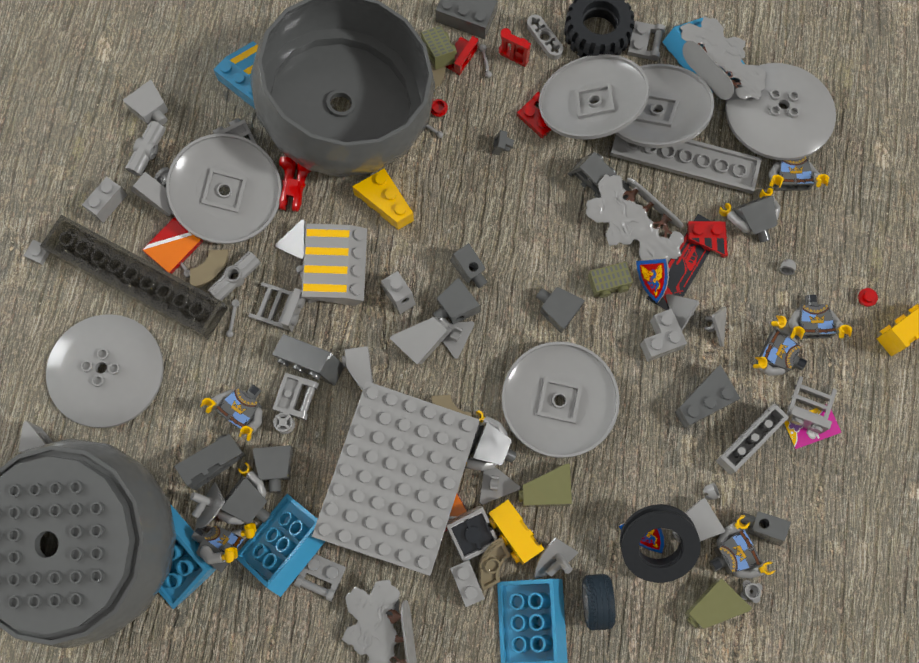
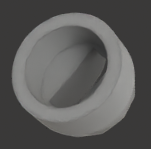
(788, 267)
(712, 491)

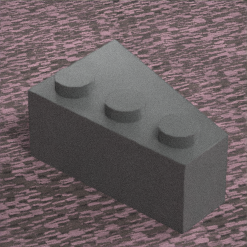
(591, 171)
(308, 359)

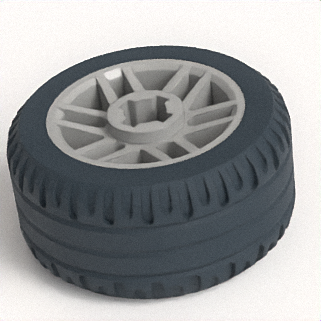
(598, 602)

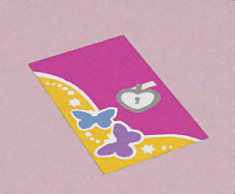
(802, 436)

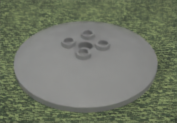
(611, 80)
(684, 106)
(778, 131)
(219, 162)
(567, 372)
(123, 389)

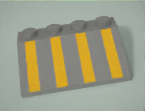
(334, 263)

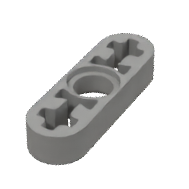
(544, 29)

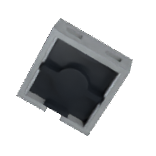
(471, 533)

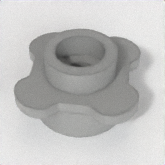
(747, 586)

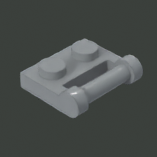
(640, 38)
(289, 394)
(322, 569)

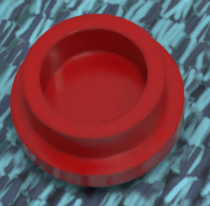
(439, 108)
(867, 297)

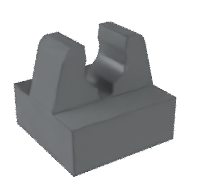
(502, 143)

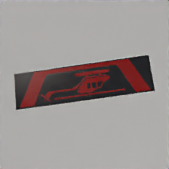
(683, 268)

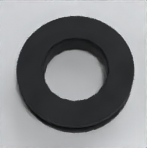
(666, 568)

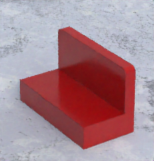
(465, 51)

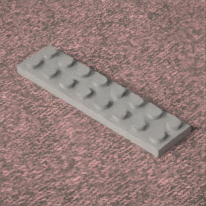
(696, 161)

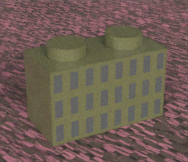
(439, 47)
(610, 280)

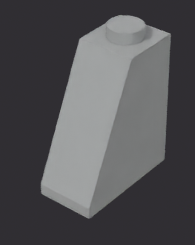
(153, 193)
(422, 338)

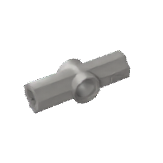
(145, 148)
(243, 267)

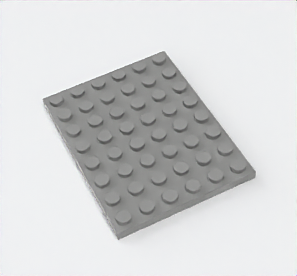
(396, 478)

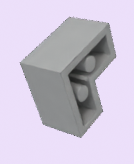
(667, 338)

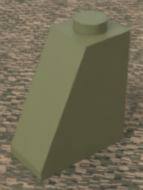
(548, 489)
(716, 605)

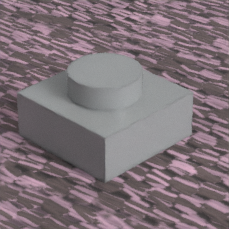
(36, 253)

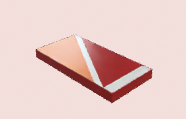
(172, 246)

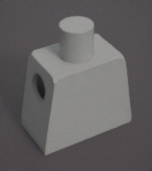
(147, 104)
(397, 291)
(704, 520)

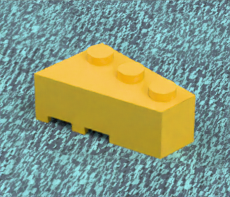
(384, 197)
(902, 333)
(514, 532)

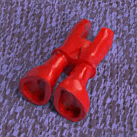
(290, 186)

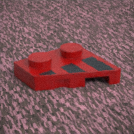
(709, 235)

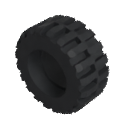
(594, 44)

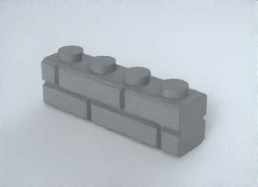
(752, 439)

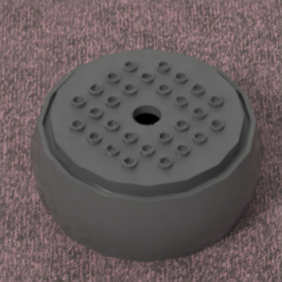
(351, 53)
(111, 538)

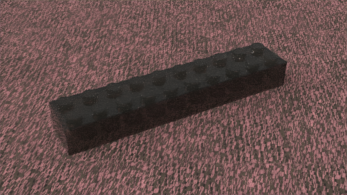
(134, 277)

